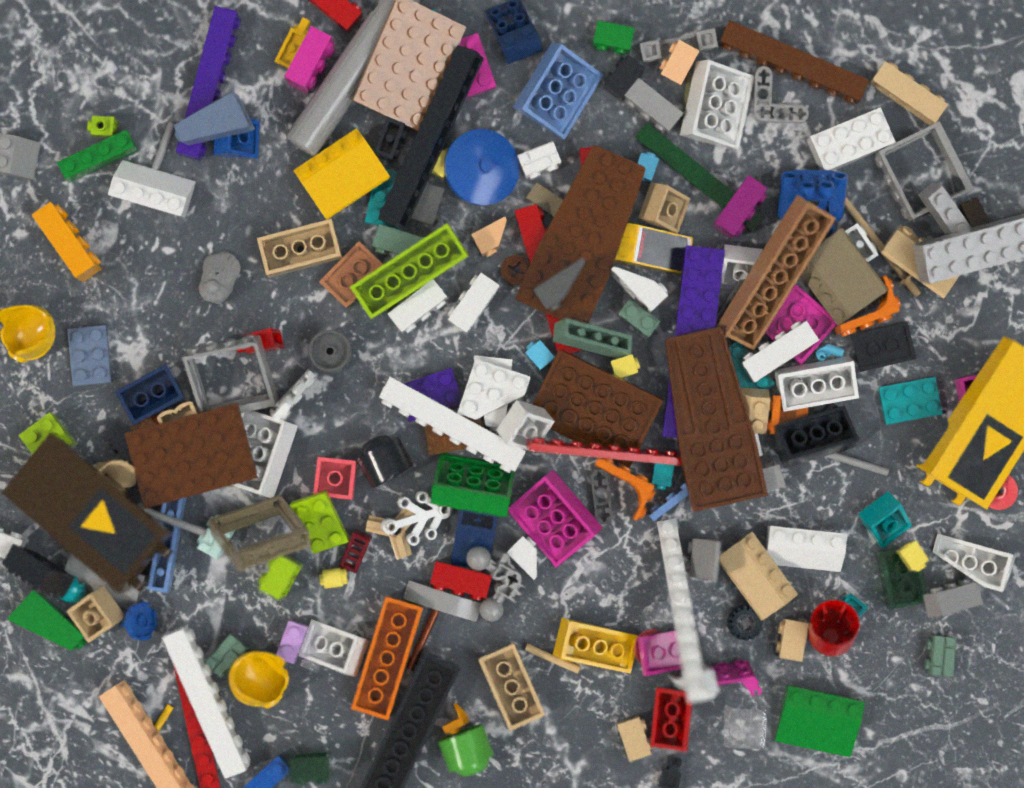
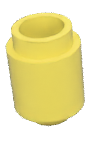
(333, 578)

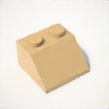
(664, 207)
(757, 405)

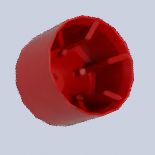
(833, 628)

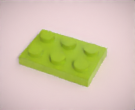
(322, 521)

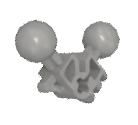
(479, 559)

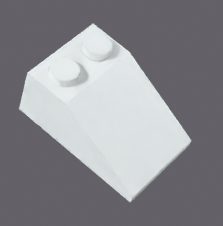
(641, 289)
(333, 648)

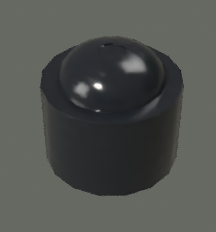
(383, 459)

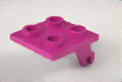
(736, 672)

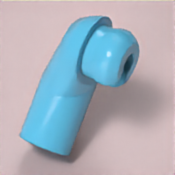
(828, 350)

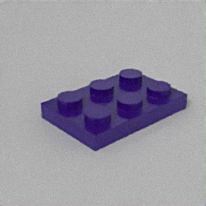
(438, 387)

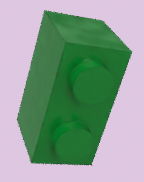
(613, 37)

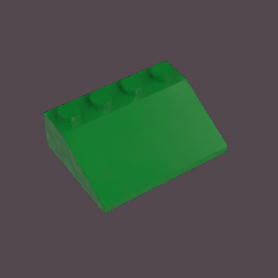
(472, 485)
(819, 720)

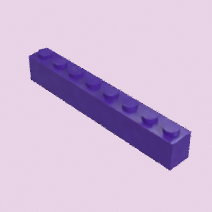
(211, 70)

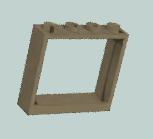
(265, 550)

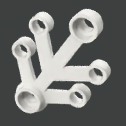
(420, 516)

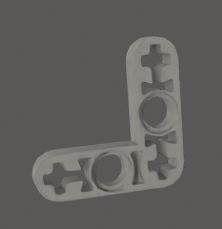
(766, 104)

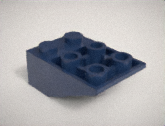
(513, 30)
(472, 531)

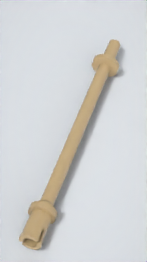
(879, 245)

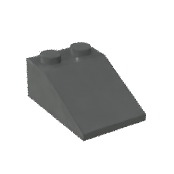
(557, 288)

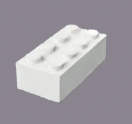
(851, 140)

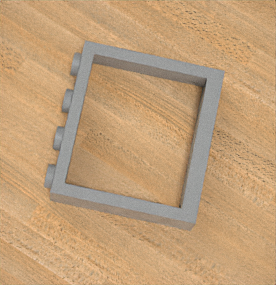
(949, 155)
(245, 404)

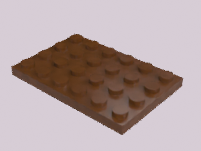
(596, 404)
(191, 455)

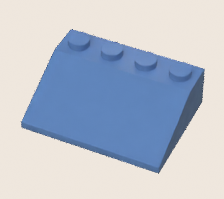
(558, 90)

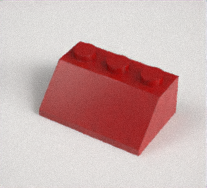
(671, 719)

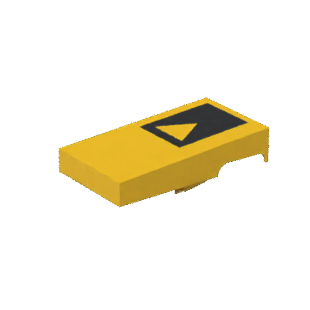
(983, 430)

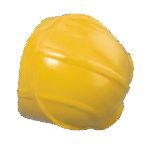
(27, 331)
(258, 678)

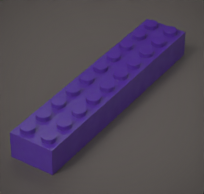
(695, 307)

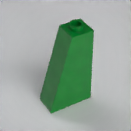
(48, 621)

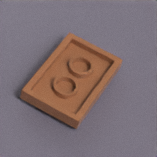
(349, 270)

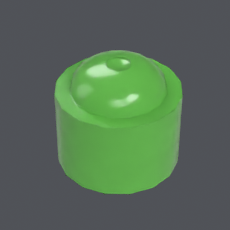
(467, 750)

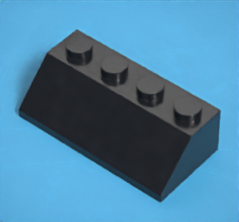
(815, 436)

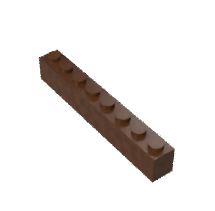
(793, 62)

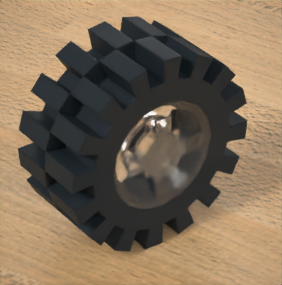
(751, 623)

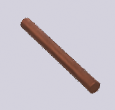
(423, 639)

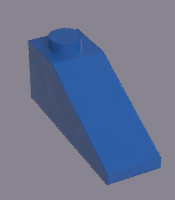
(270, 774)

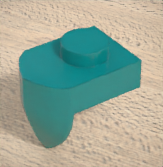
(855, 603)

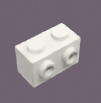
(859, 238)

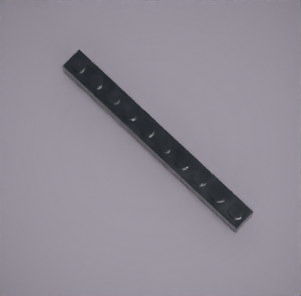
(431, 137)

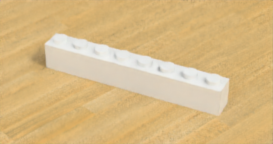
(452, 424)
(206, 701)

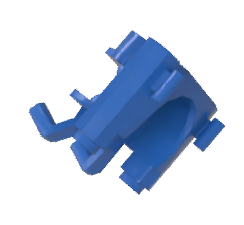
(815, 185)

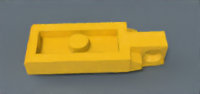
(292, 43)

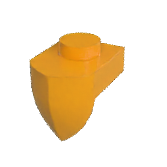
(454, 725)

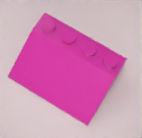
(554, 518)

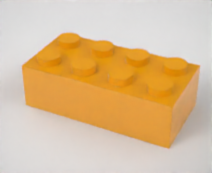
(67, 242)

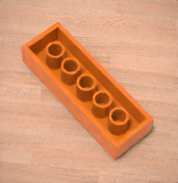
(387, 657)

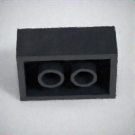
(37, 571)

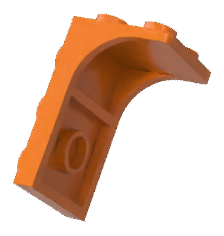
(888, 306)
(639, 482)

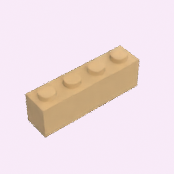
(909, 93)

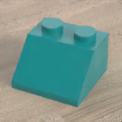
(885, 519)

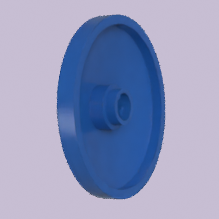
(481, 167)

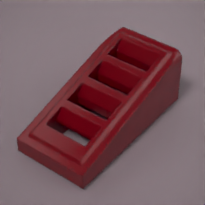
(359, 535)

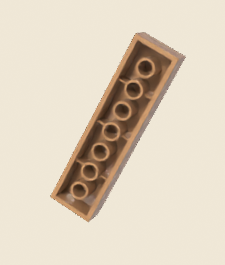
(775, 272)

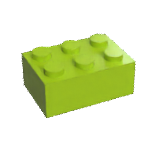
(280, 576)

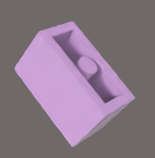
(292, 641)

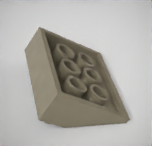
(842, 277)

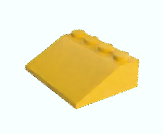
(341, 173)

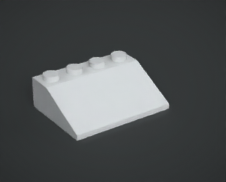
(717, 104)
(270, 447)

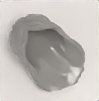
(218, 276)

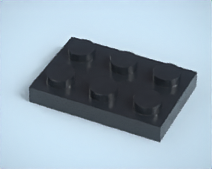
(883, 347)

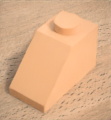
(489, 237)

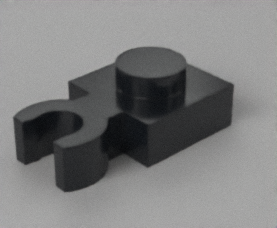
(670, 777)

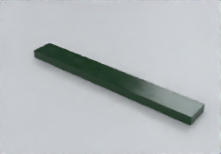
(691, 171)

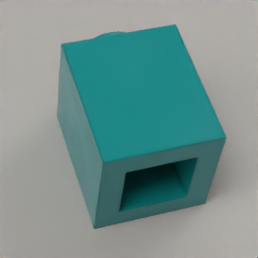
(662, 475)

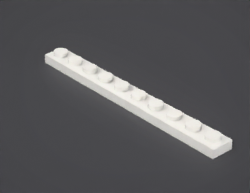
(682, 611)

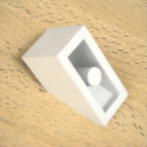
(525, 555)

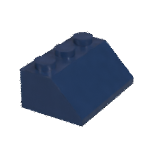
(150, 394)

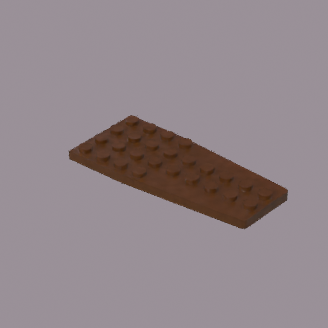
(586, 227)
(712, 422)

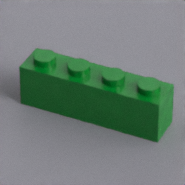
(97, 156)

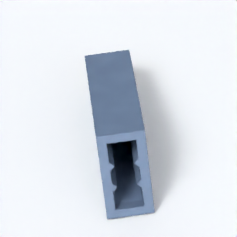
(215, 121)

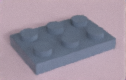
(89, 355)

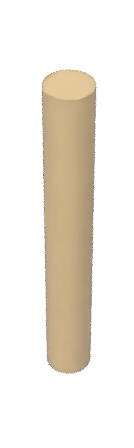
(550, 657)

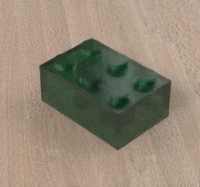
(899, 584)

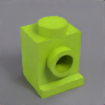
(108, 130)

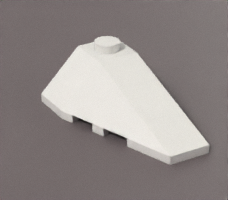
(982, 564)

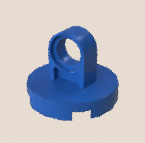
(140, 621)

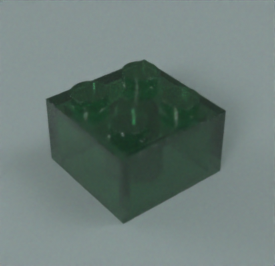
(310, 768)

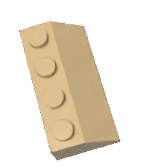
(900, 251)
(757, 576)

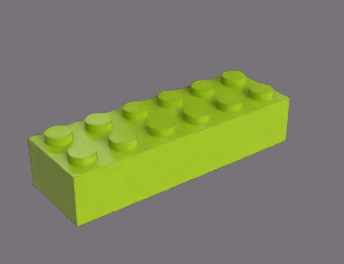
(409, 270)

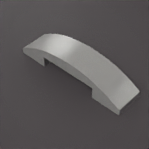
(658, 50)
(442, 601)

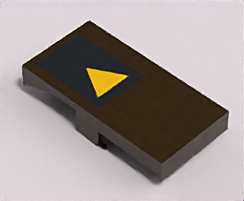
(88, 514)

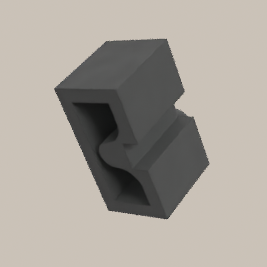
(428, 205)

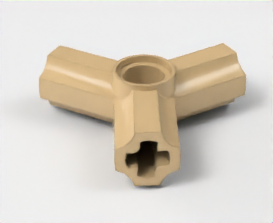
(399, 543)

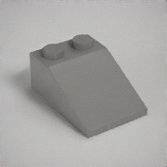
(703, 559)

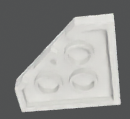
(491, 389)
(292, 396)

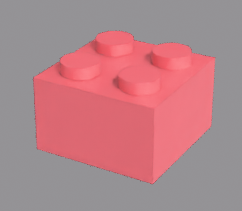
(336, 477)

